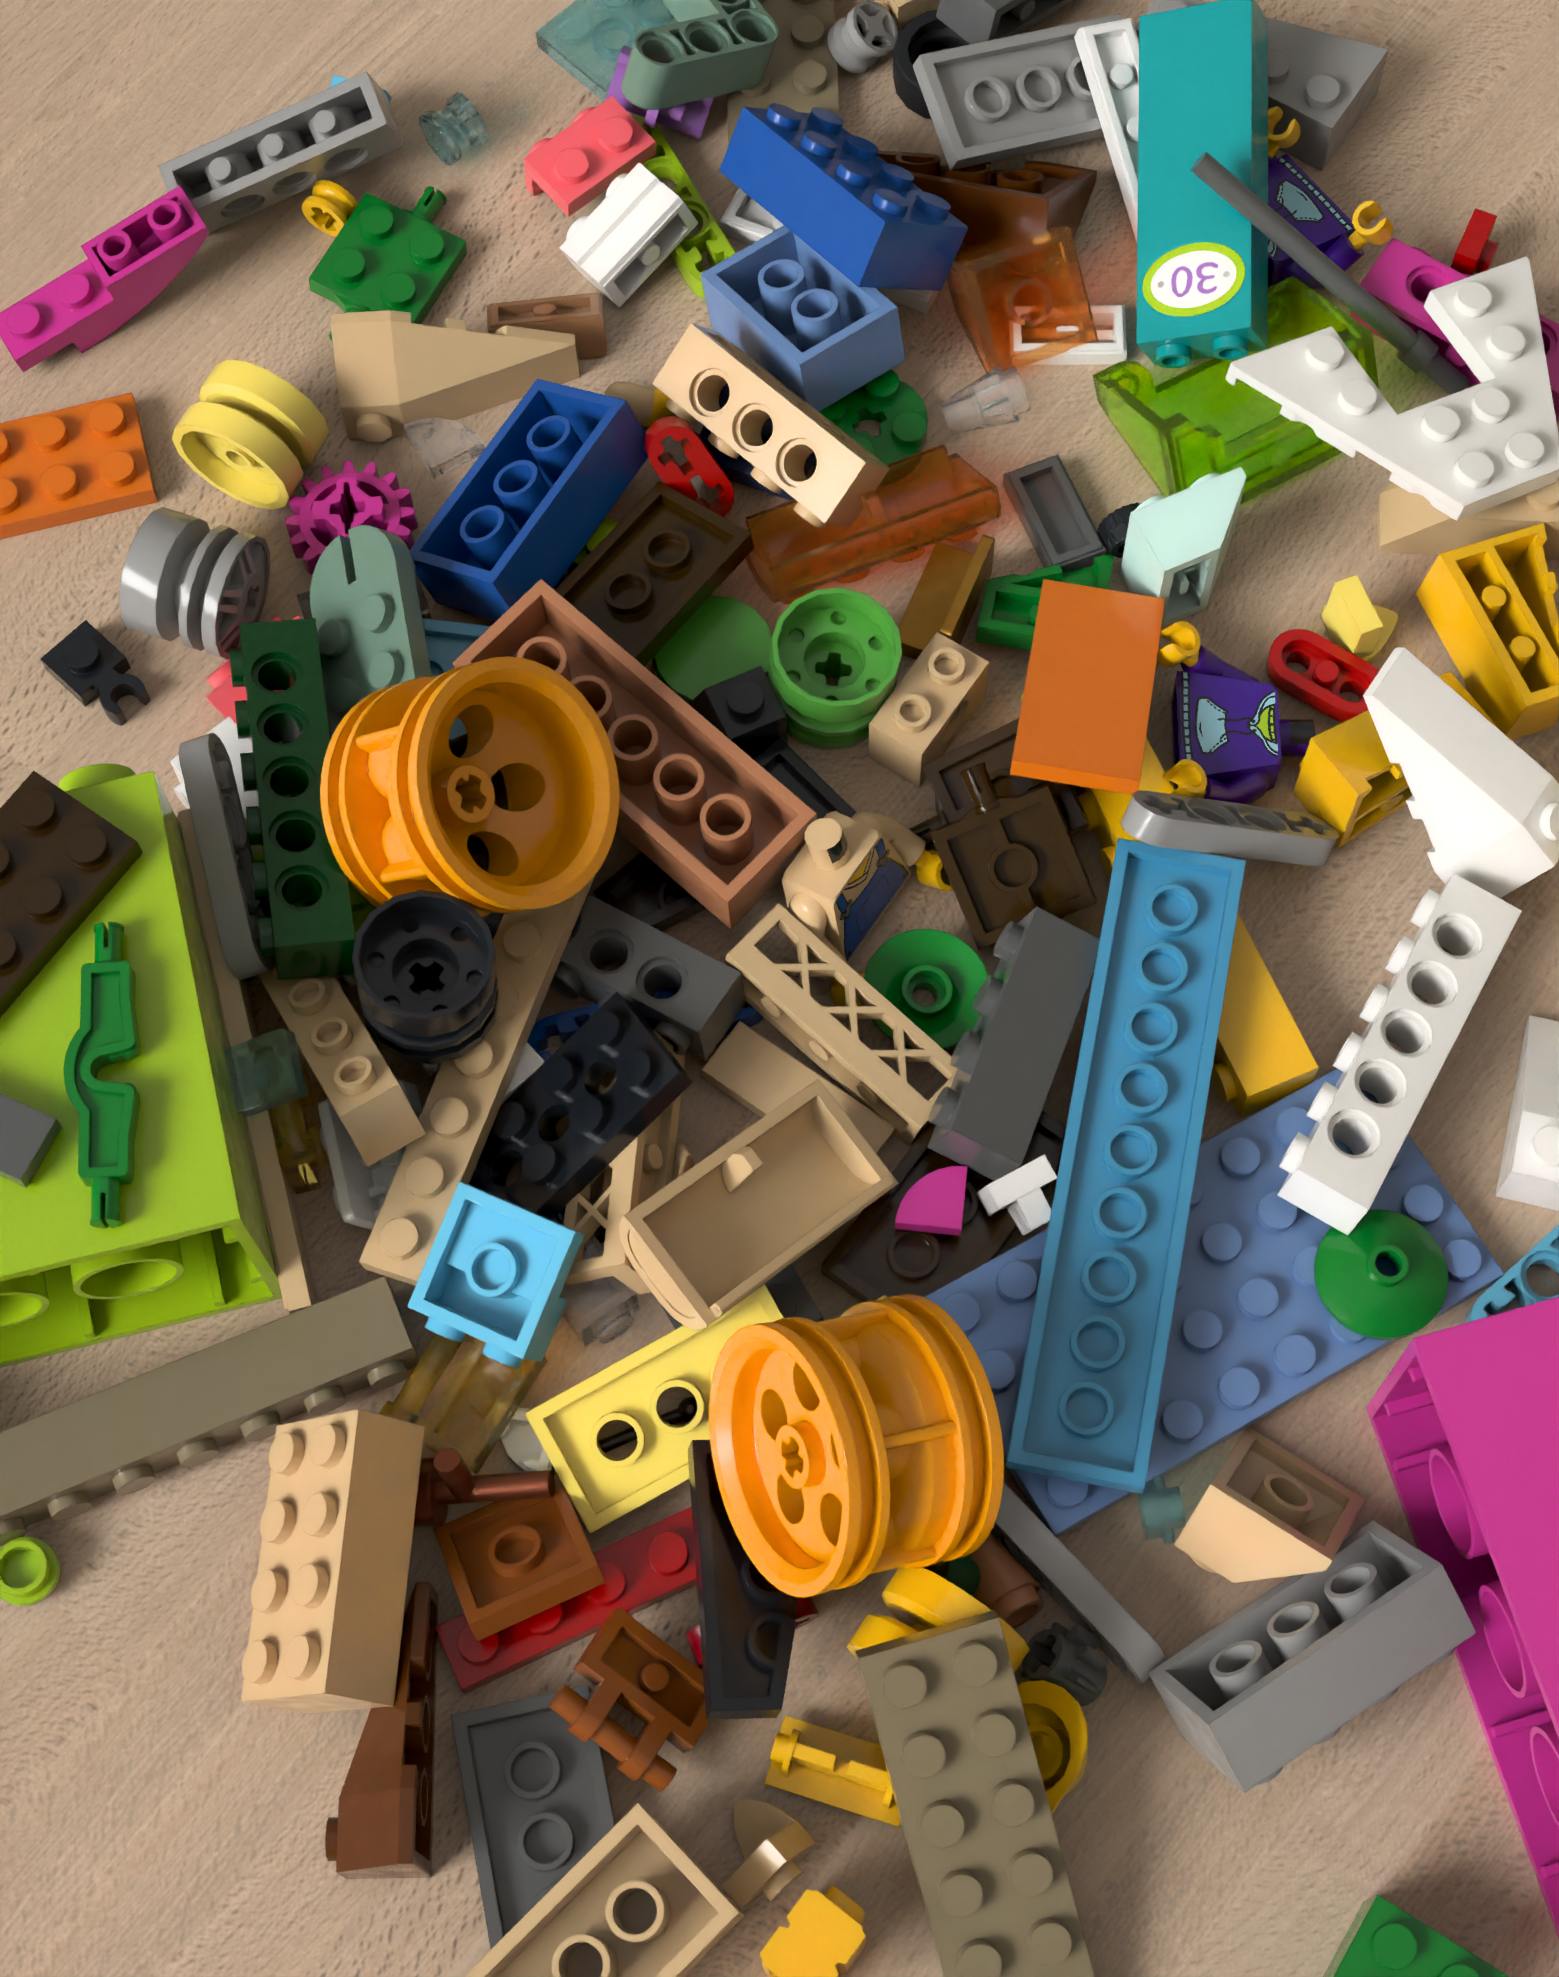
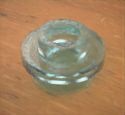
(1160, 1510)

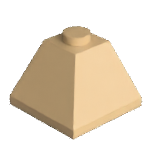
(1268, 1515)

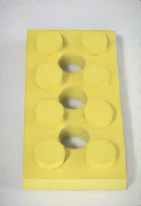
(629, 1392)

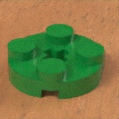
(894, 406)

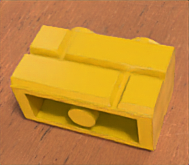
(820, 1937)

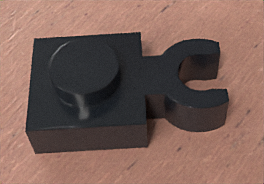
(94, 668)

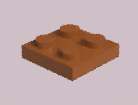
(517, 1559)

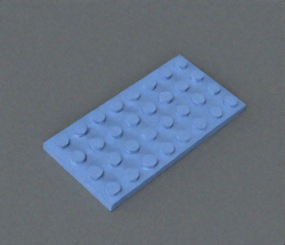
(1245, 1303)

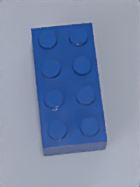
(843, 198)
(530, 499)

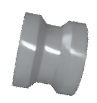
(862, 36)

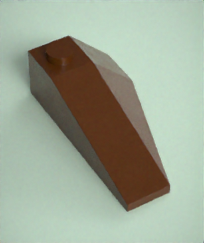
(1003, 200)

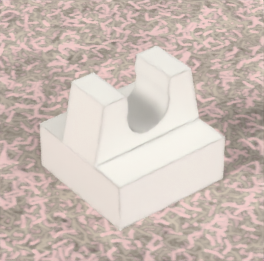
(1021, 1194)

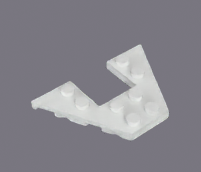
(1454, 450)

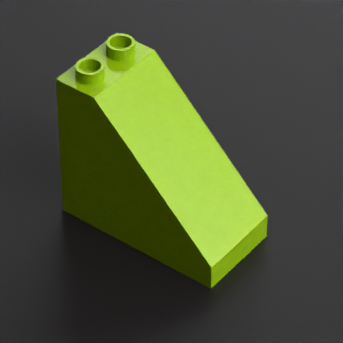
(194, 1213)

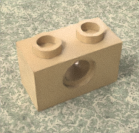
(928, 708)

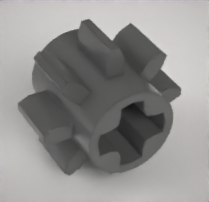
(1067, 1661)

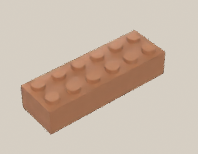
(683, 785)

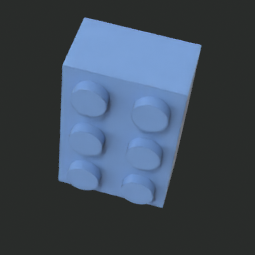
(803, 318)

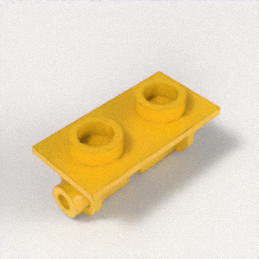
(832, 1770)

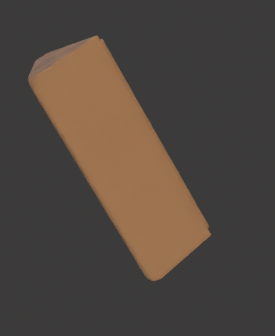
(565, 314)

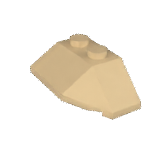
(1414, 526)

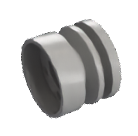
(193, 581)

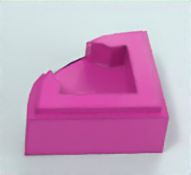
(935, 1203)

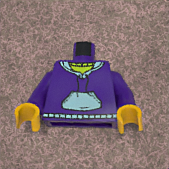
(1313, 213)
(1224, 725)

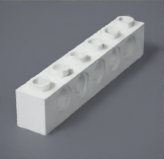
(1343, 1185)

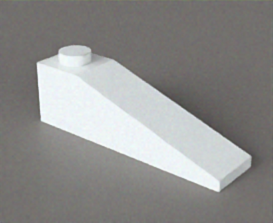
(1471, 785)

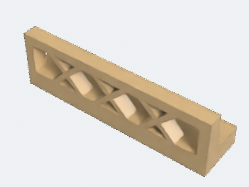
(824, 1038)
(636, 1175)

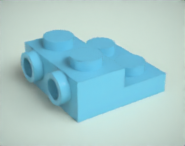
(496, 1276)

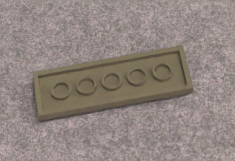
(973, 1803)

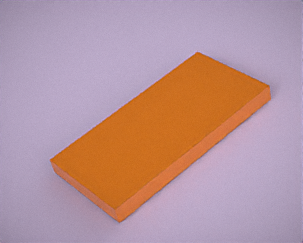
(1088, 687)

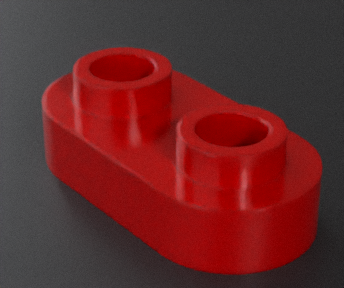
(1327, 673)

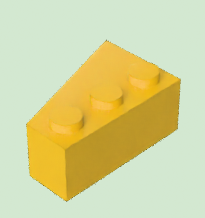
(1500, 626)
(1350, 776)

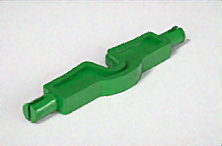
(105, 1108)

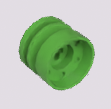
(839, 638)

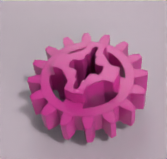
(334, 500)

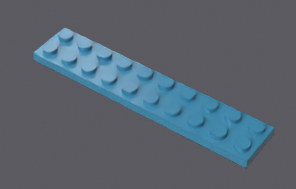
(1127, 1169)

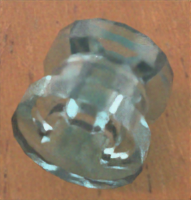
(453, 128)

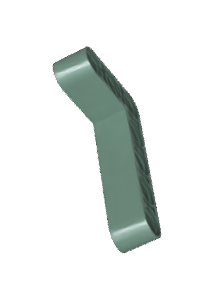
(706, 54)

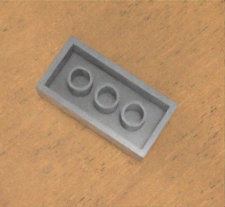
(1312, 1655)

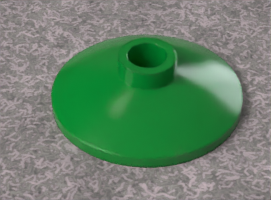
(931, 963)
(1365, 1298)

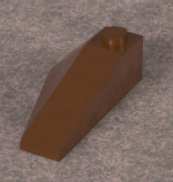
(389, 1788)

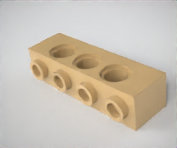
(844, 468)
(346, 1064)

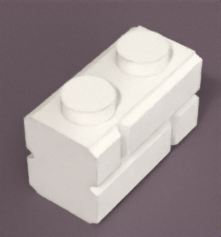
(628, 234)

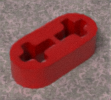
(699, 462)

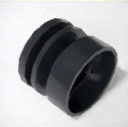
(426, 945)

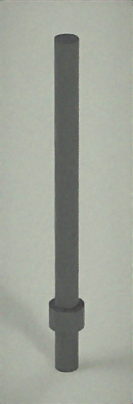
(1413, 348)

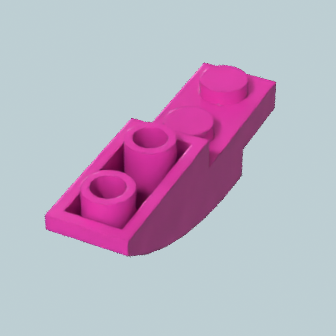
(119, 278)

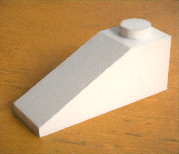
(1532, 1138)

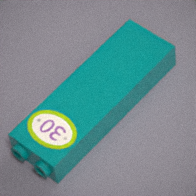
(1196, 255)

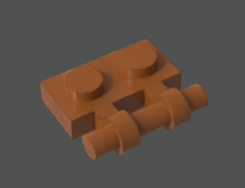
(647, 1680)

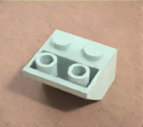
(1181, 542)

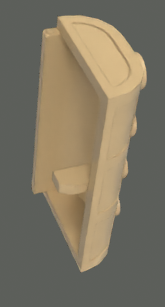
(753, 1207)

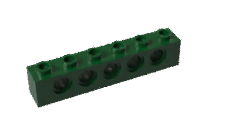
(315, 937)

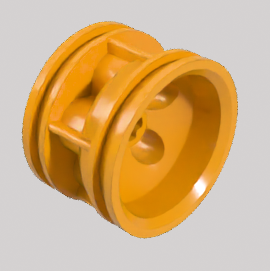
(406, 805)
(855, 1443)

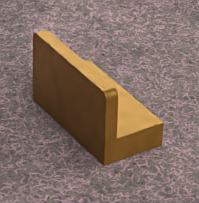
(946, 595)

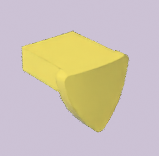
(1356, 622)

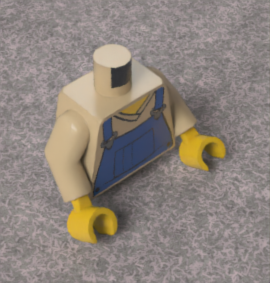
(850, 878)

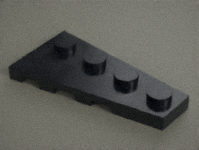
(661, 902)
(742, 1616)

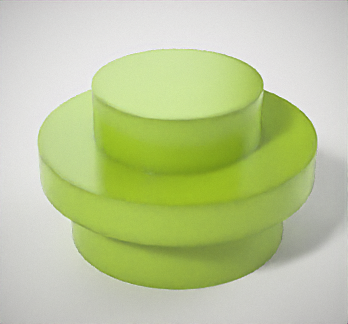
(27, 1571)

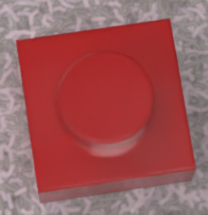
(1476, 249)

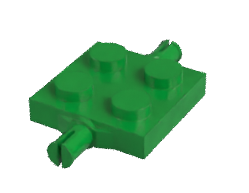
(389, 258)

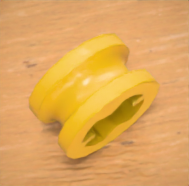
(329, 207)

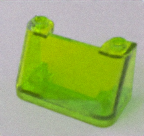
(1210, 426)

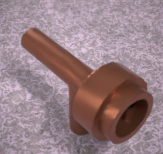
(449, 1481)

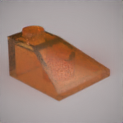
(1021, 270)

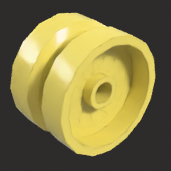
(251, 434)

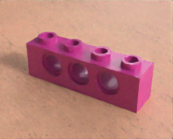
(1406, 277)

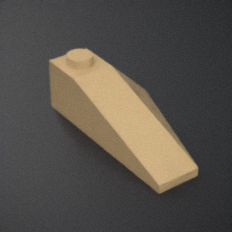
(414, 371)

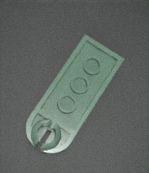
(366, 617)

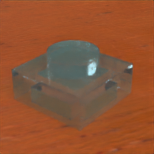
(265, 1072)

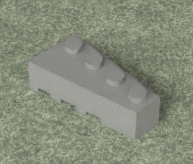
(1314, 79)

